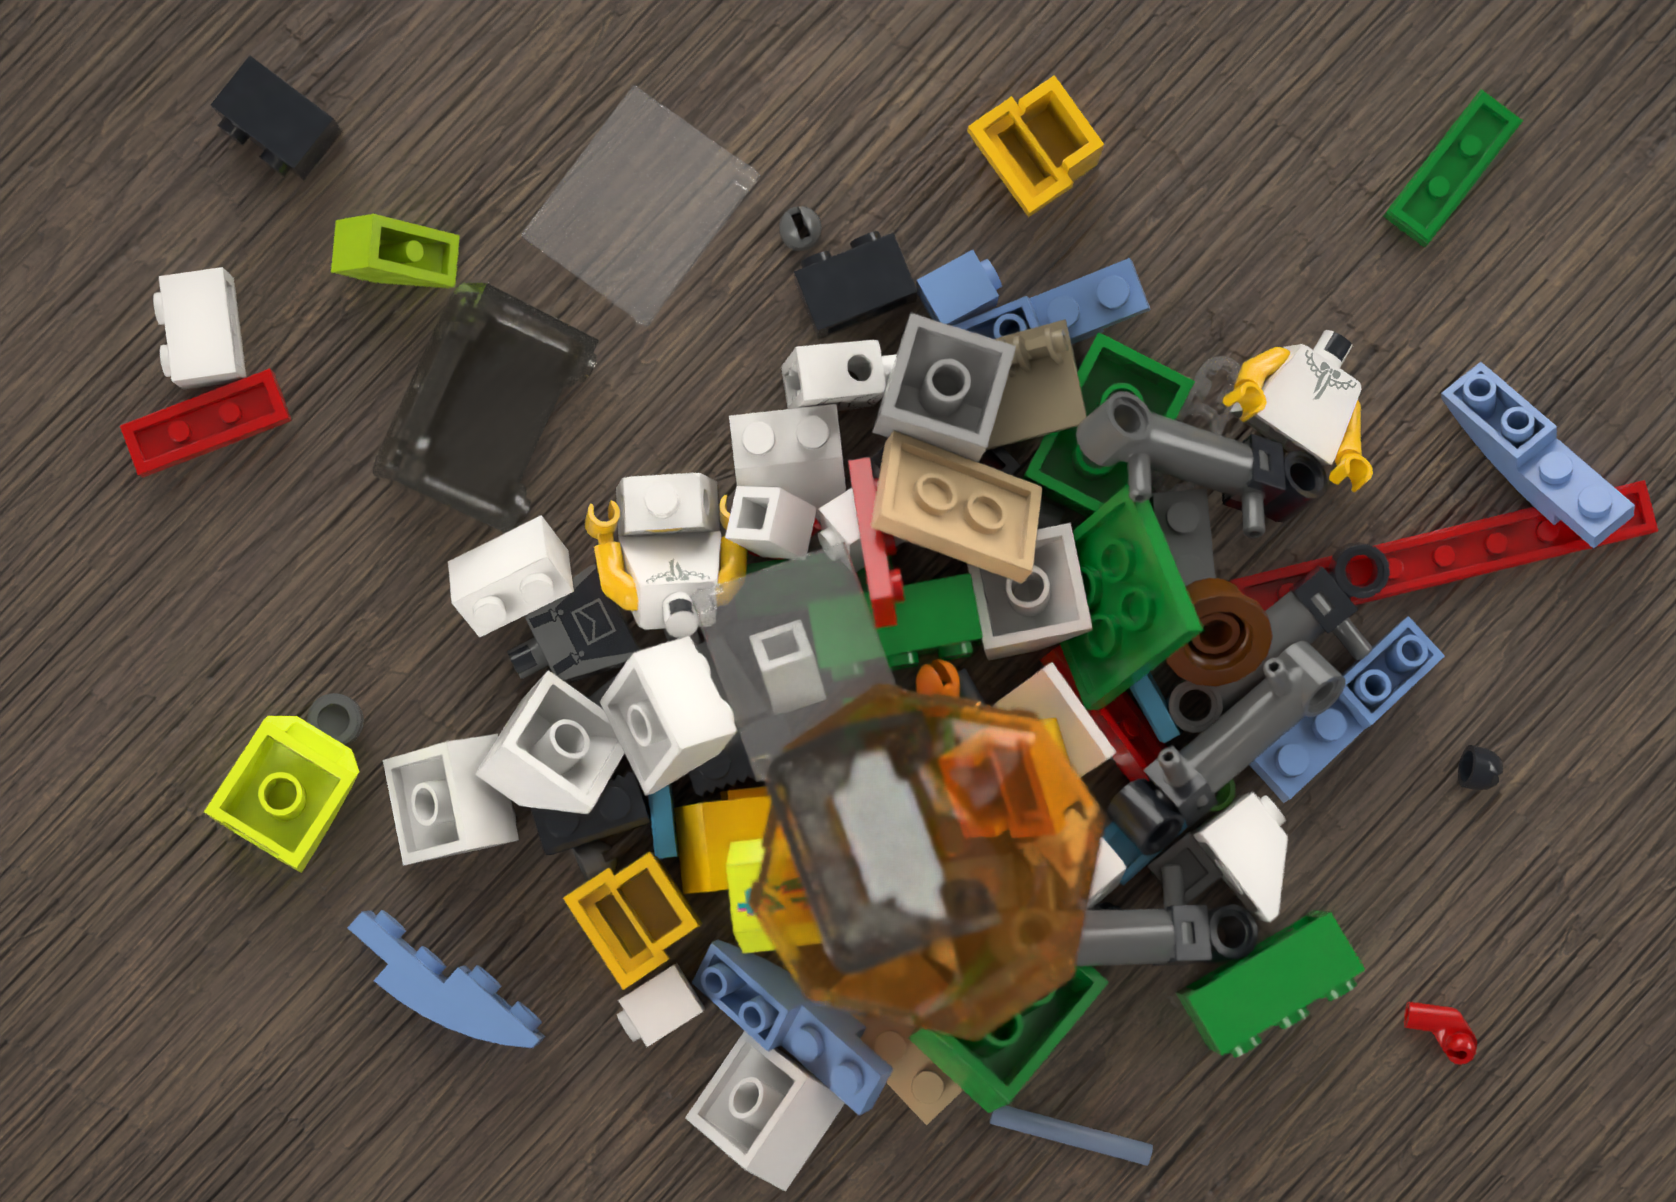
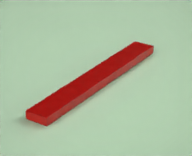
(1459, 552)

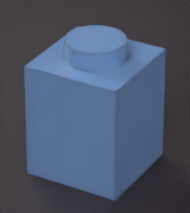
(959, 289)

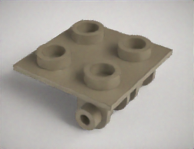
(1040, 388)

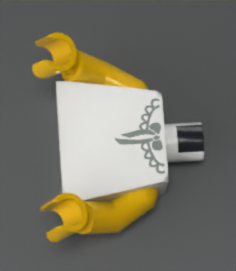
(1306, 404)
(661, 570)

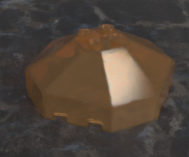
(997, 811)

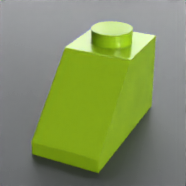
(394, 252)

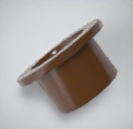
(1232, 639)

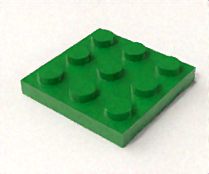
(1132, 598)

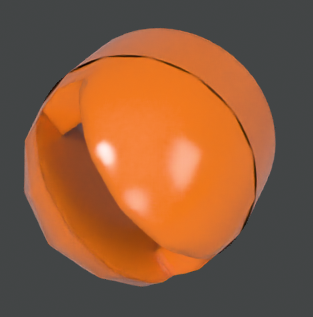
(930, 677)

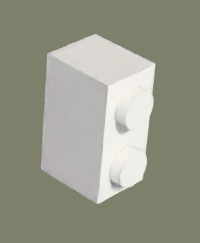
(200, 328)
(510, 576)

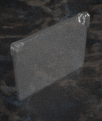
(640, 205)
(791, 647)

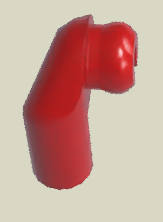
(1448, 1028)

